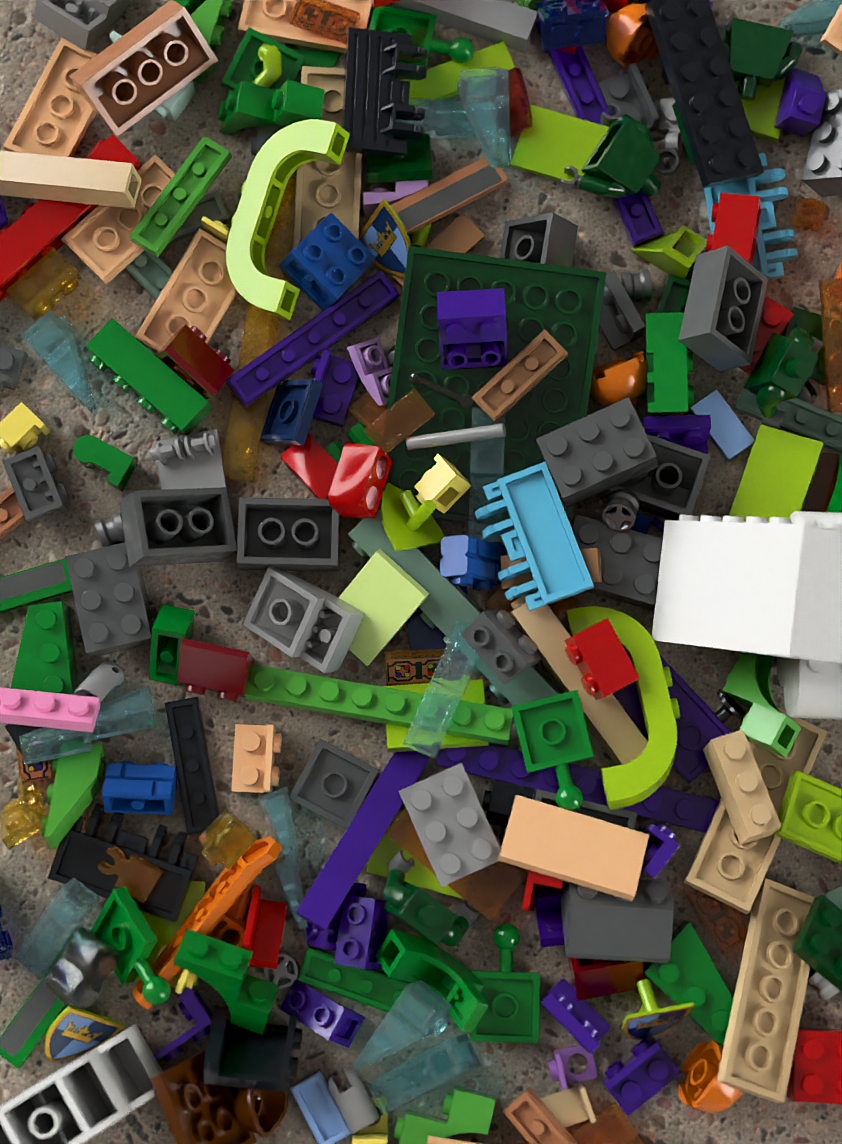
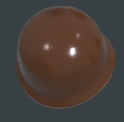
(260, 1110)

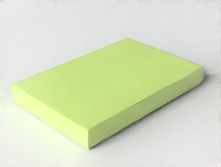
(386, 598)

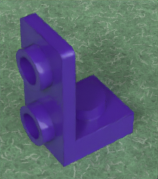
(192, 1008)
(322, 1014)

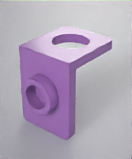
(559, 1068)

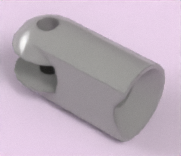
(101, 681)
(354, 1102)

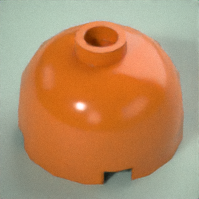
(630, 36)
(620, 380)
(700, 1084)

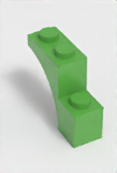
(764, 722)
(466, 1111)

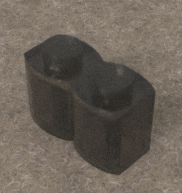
(82, 969)

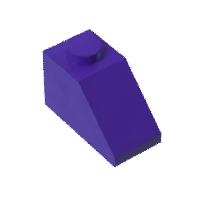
(800, 103)

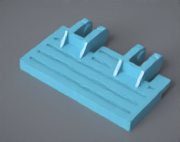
(769, 263)
(539, 535)

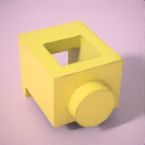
(20, 430)
(442, 485)

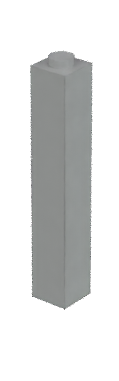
(481, 18)

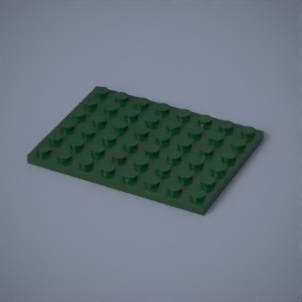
(536, 299)

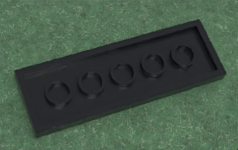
(704, 91)

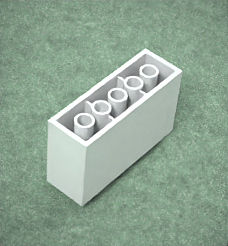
(751, 586)

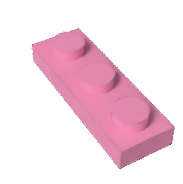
(48, 709)

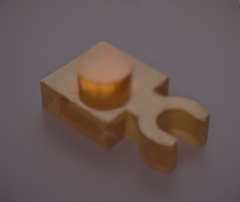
(136, 874)

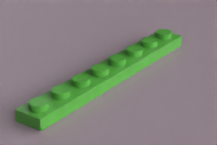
(371, 703)

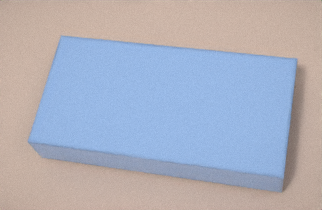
(726, 429)
(320, 1109)

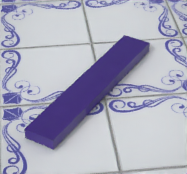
(312, 339)
(360, 839)

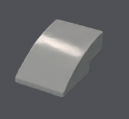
(80, 20)
(303, 620)

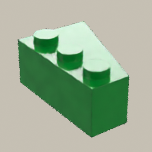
(667, 364)
(46, 651)
(693, 978)

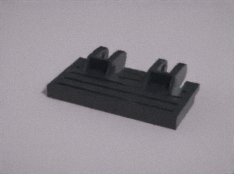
(375, 97)
(83, 852)

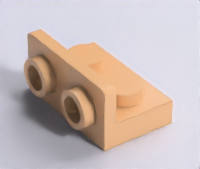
(255, 758)

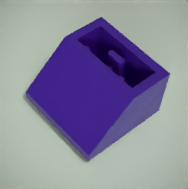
(472, 328)

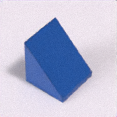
(641, 523)

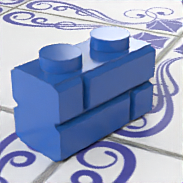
(471, 561)
(140, 788)

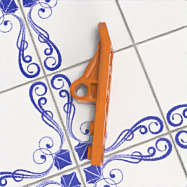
(218, 910)

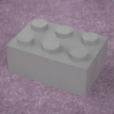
(451, 824)

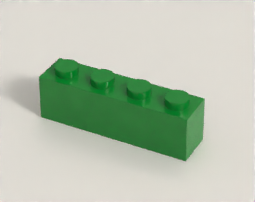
(147, 377)

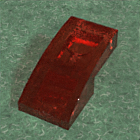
(518, 103)

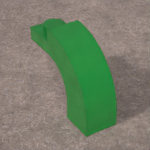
(415, 959)

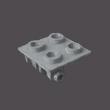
(190, 461)

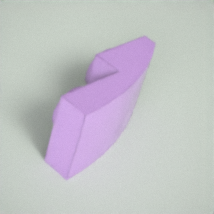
(403, 189)
(372, 368)

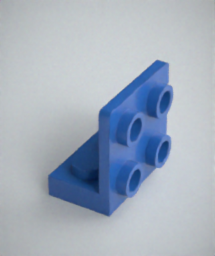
(327, 262)

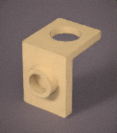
(570, 1105)

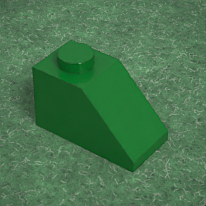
(167, 632)

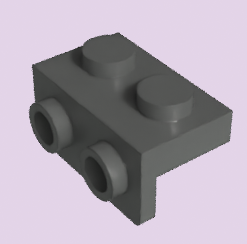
(501, 644)

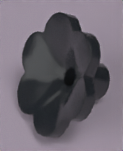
(729, 708)

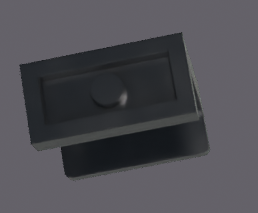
(250, 1059)

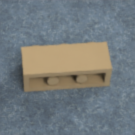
(741, 787)

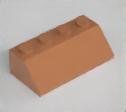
(144, 67)

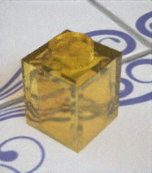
(226, 840)

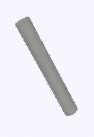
(456, 436)

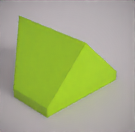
(673, 252)

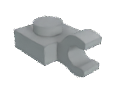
(669, 126)

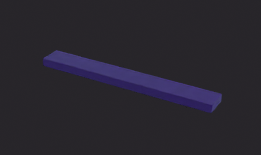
(588, 104)

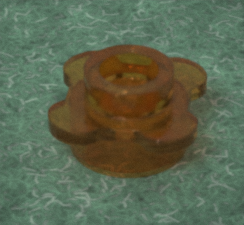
(810, 205)

